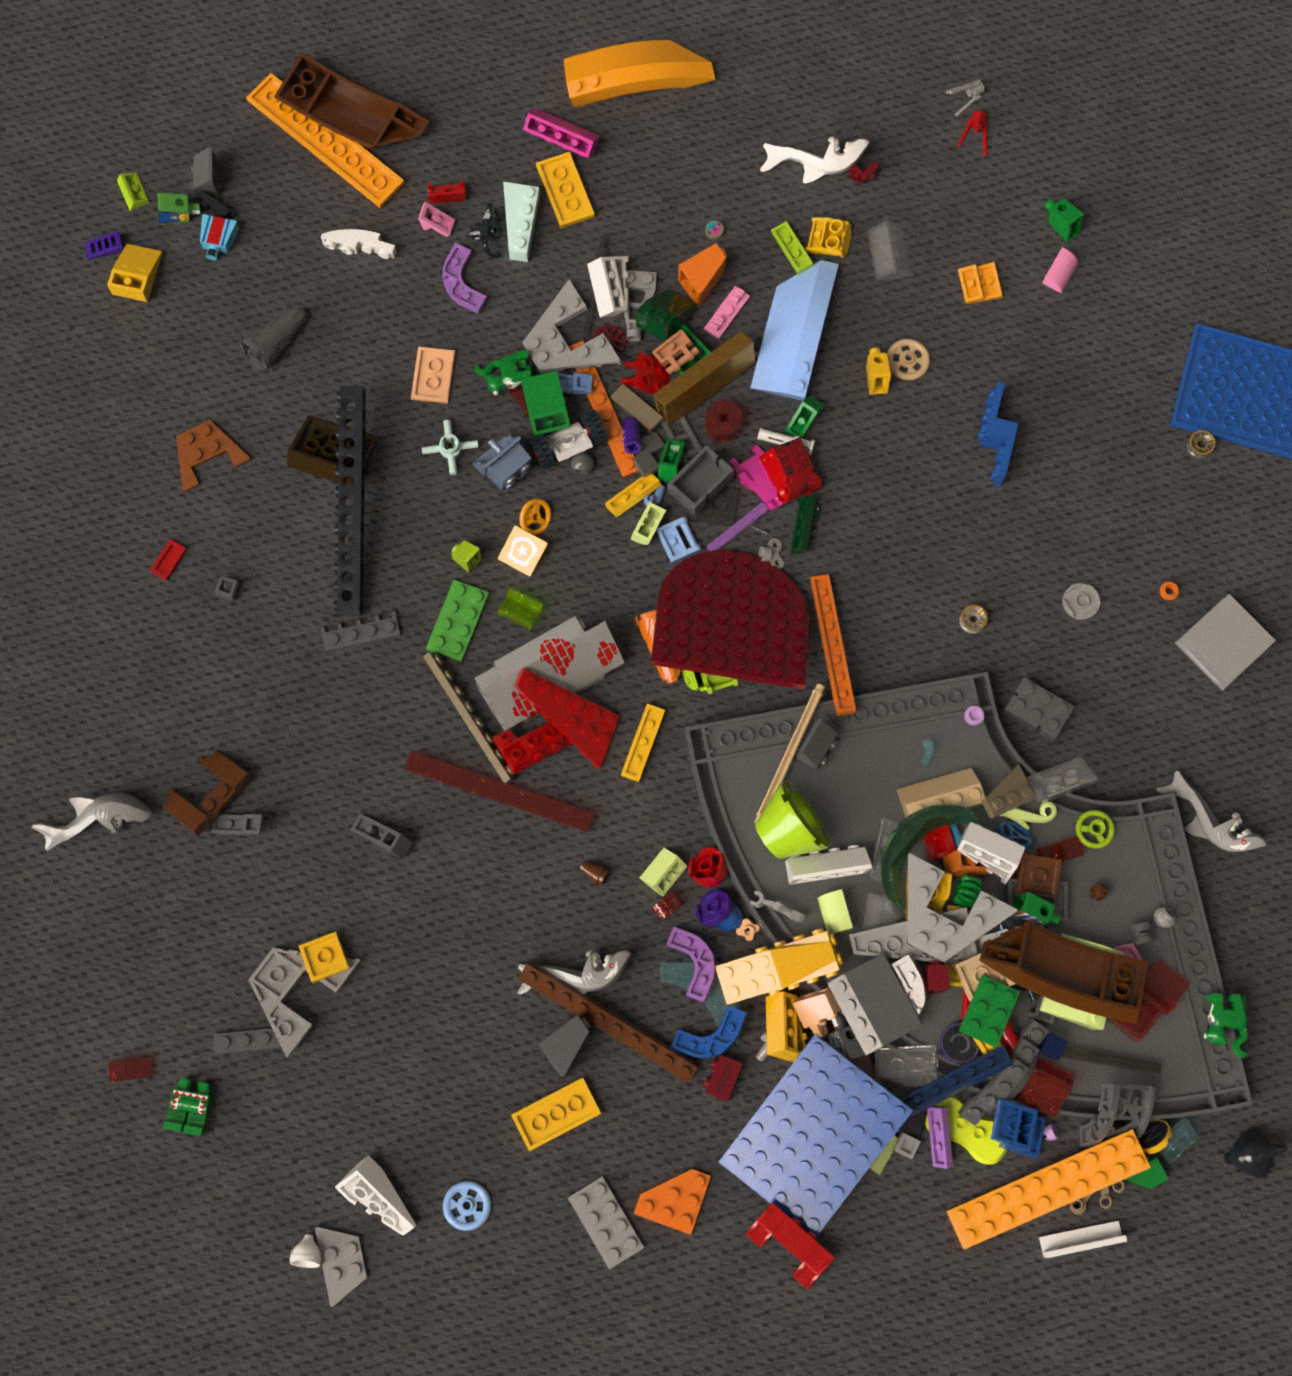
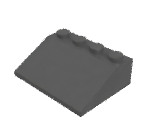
(875, 1004)

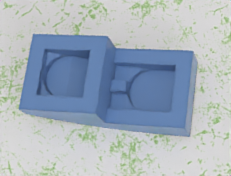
(576, 383)

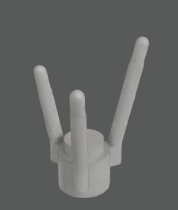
(972, 89)

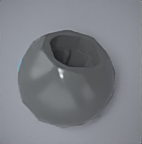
(582, 463)

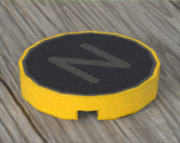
(1155, 1136)

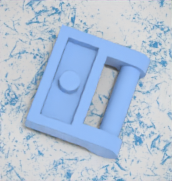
(673, 543)

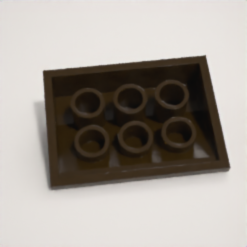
(316, 446)

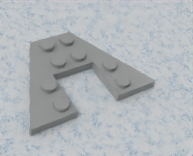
(548, 346)
(936, 933)
(273, 983)

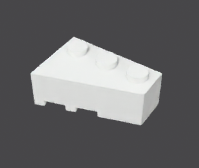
(609, 284)
(991, 850)

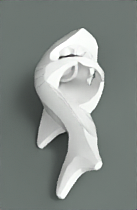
(814, 165)

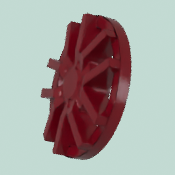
(613, 340)

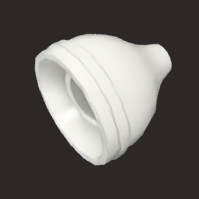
(306, 1253)

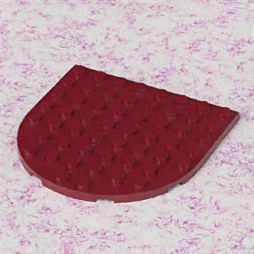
(732, 620)

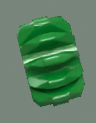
(967, 891)

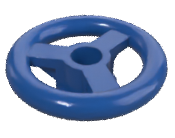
(1015, 836)

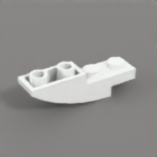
(351, 240)

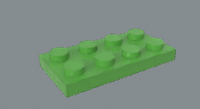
(457, 621)

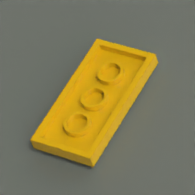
(565, 190)
(556, 1114)

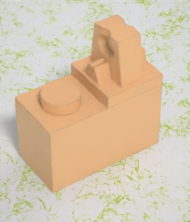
(815, 1008)

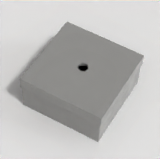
(1225, 642)

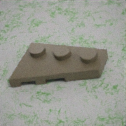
(1009, 794)

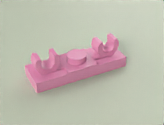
(727, 312)

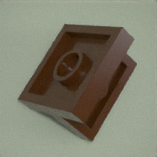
(1038, 875)

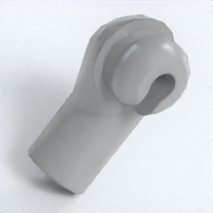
(762, 1053)

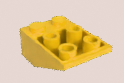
(134, 272)

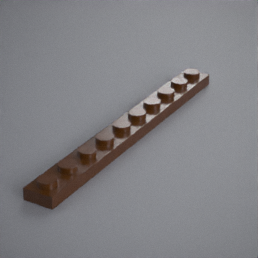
(608, 1021)

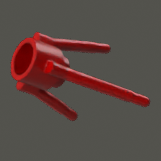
(977, 122)

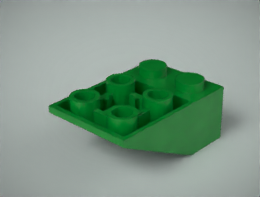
(545, 403)

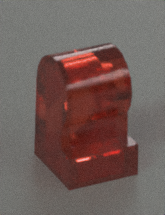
(667, 906)

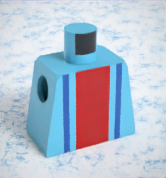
(217, 235)

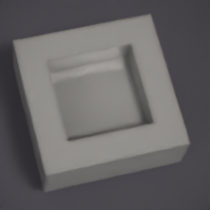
(906, 1145)

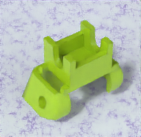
(710, 682)

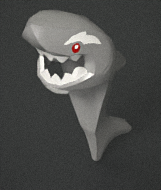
(1207, 825)
(594, 975)

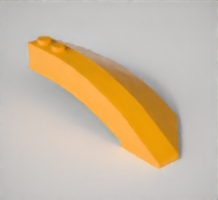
(633, 69)

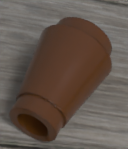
(597, 873)

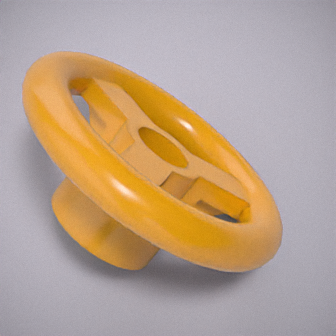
(529, 515)

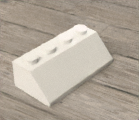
(828, 865)

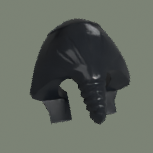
(1253, 1154)

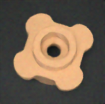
(746, 923)

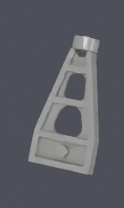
(641, 281)

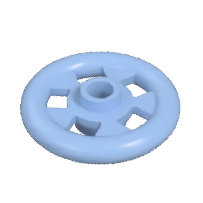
(479, 1216)

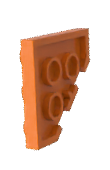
(675, 1201)

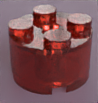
(721, 411)

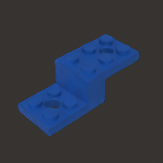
(997, 434)

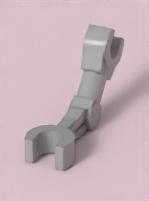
(777, 906)

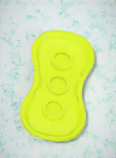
(973, 1138)

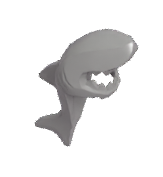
(107, 809)

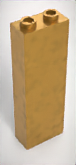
(705, 378)

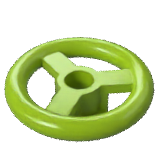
(1101, 826)

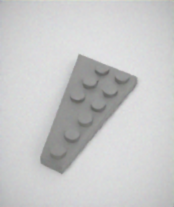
(894, 940)

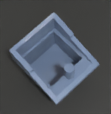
(504, 461)

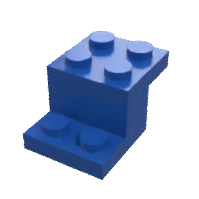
(1018, 1128)

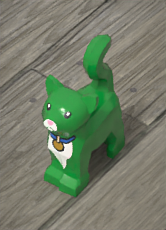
(512, 369)
(1229, 1018)

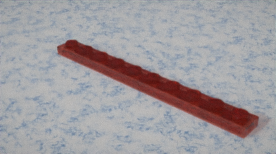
(499, 791)

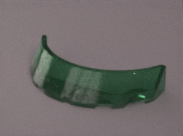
(907, 835)

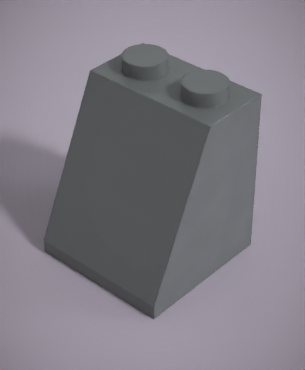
(565, 1044)

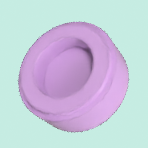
(974, 715)

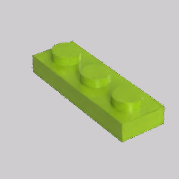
(792, 248)

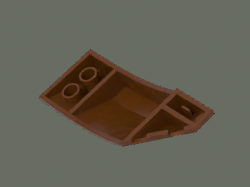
(347, 106)
(1069, 971)

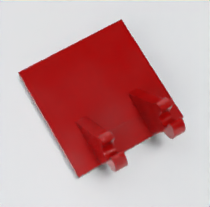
(649, 375)

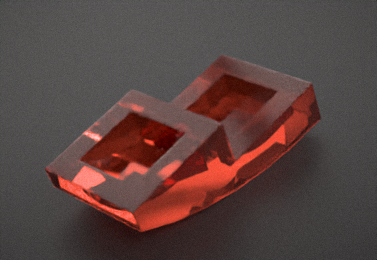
(1065, 850)
(130, 1069)

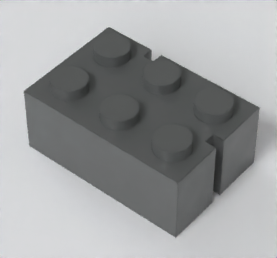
(700, 480)
(1036, 706)

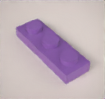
(940, 1137)

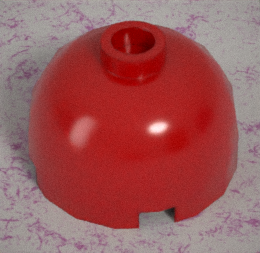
(708, 868)

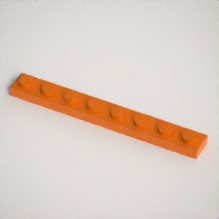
(602, 405)
(832, 645)

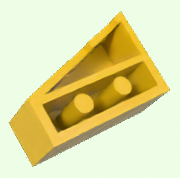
(783, 1027)

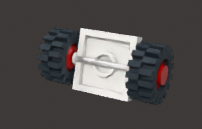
(568, 440)

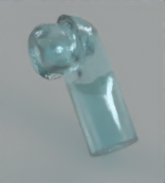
(929, 746)

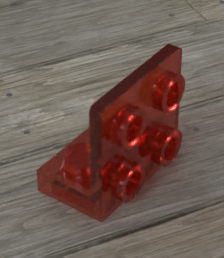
(1047, 1088)

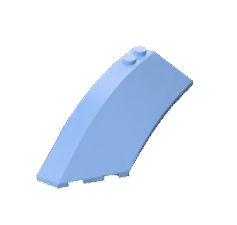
(794, 332)

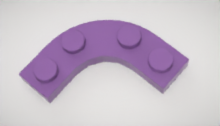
(453, 280)
(703, 961)

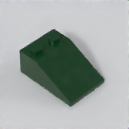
(664, 314)

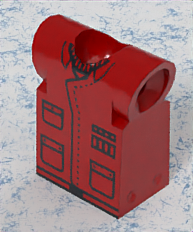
(790, 470)

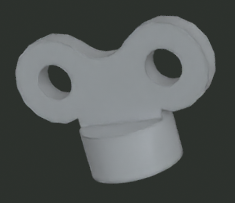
(772, 553)

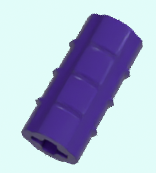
(631, 435)

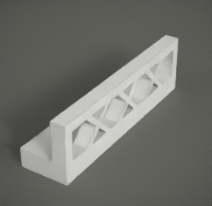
(1081, 1239)

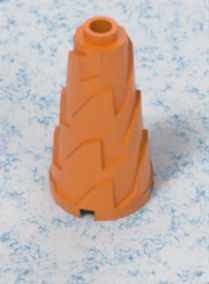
(646, 627)

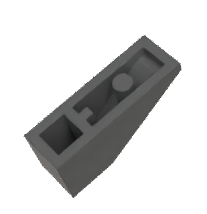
(382, 836)

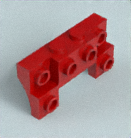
(530, 747)
(798, 1242)

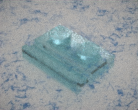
(1182, 1138)

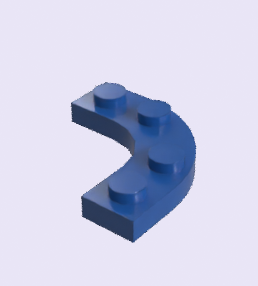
(716, 1043)

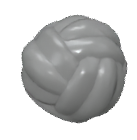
(1164, 917)

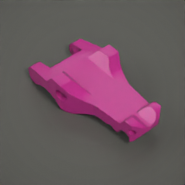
(755, 478)

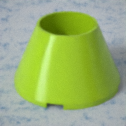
(790, 825)

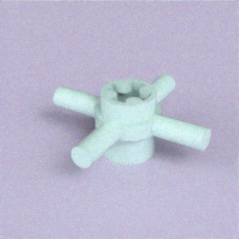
(451, 453)

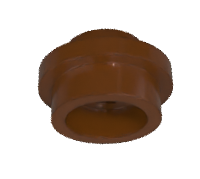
(1099, 892)

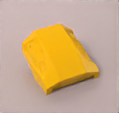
(829, 237)

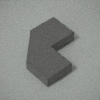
(644, 460)

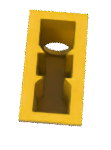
(878, 372)

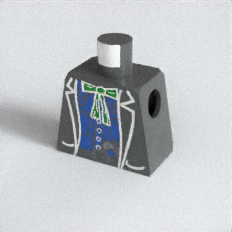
(845, 1040)

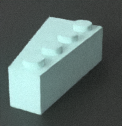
(521, 213)

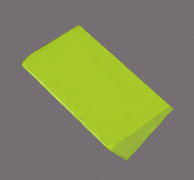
(132, 190)

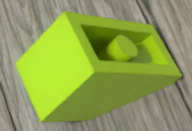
(466, 555)

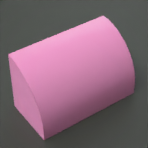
(1061, 270)

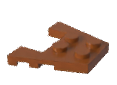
(202, 445)

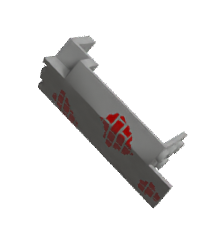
(560, 655)

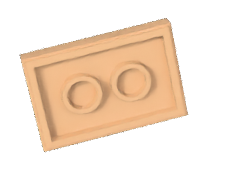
(433, 375)

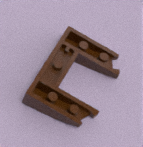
(199, 817)

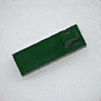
(806, 511)

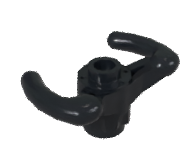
(487, 230)

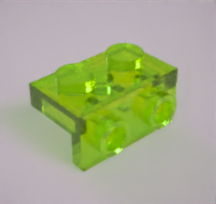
(520, 608)

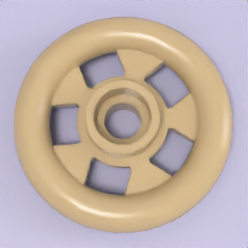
(913, 345)

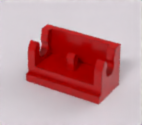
(447, 193)
(939, 843)

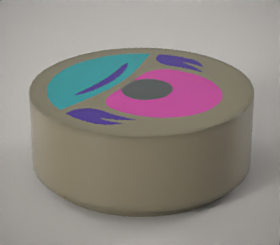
(714, 230)

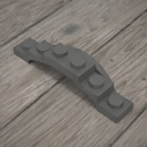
(1010, 1080)

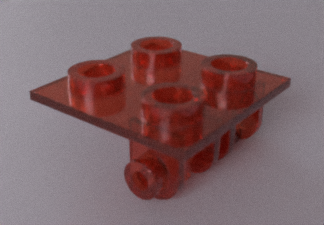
(1164, 986)

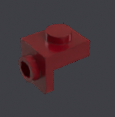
(859, 176)

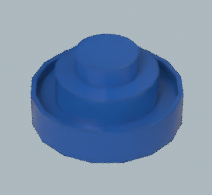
(732, 921)

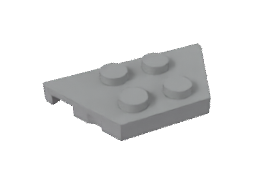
(341, 1262)

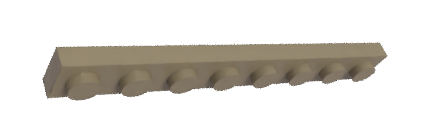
(465, 710)

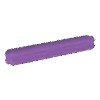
(738, 527)

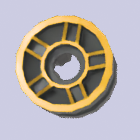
(1206, 439)

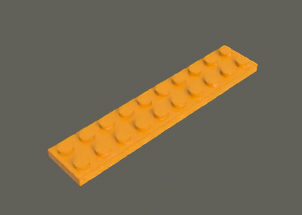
(337, 152)
(1048, 1189)

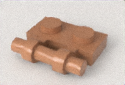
(673, 348)

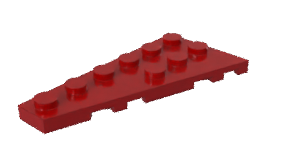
(575, 717)

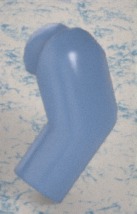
(655, 498)

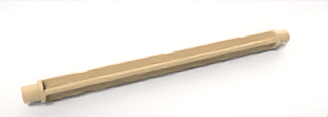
(781, 772)

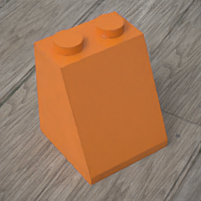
(702, 272)

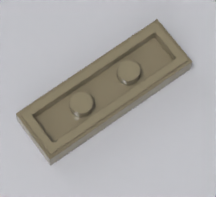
(636, 408)

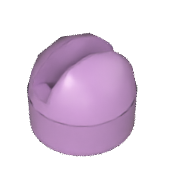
(1051, 1132)

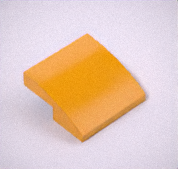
(972, 284)

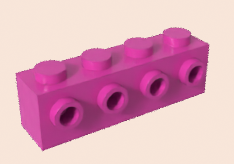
(561, 132)

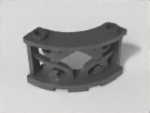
(1111, 1100)

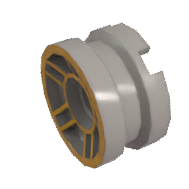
(967, 613)

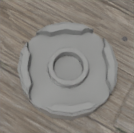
(1076, 604)

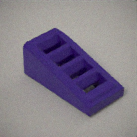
(112, 250)

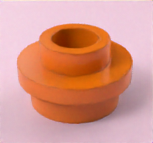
(1175, 591)

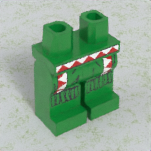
(189, 1109)

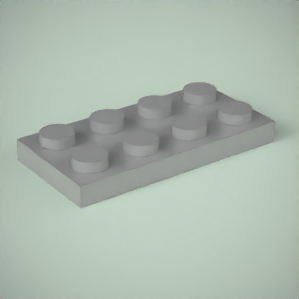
(605, 1222)

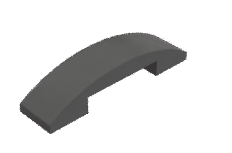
(236, 825)

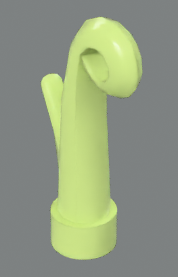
(1020, 815)

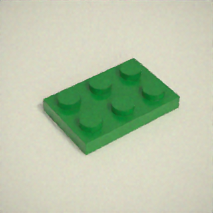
(989, 1011)

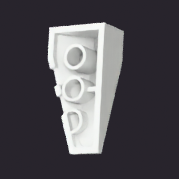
(373, 1189)

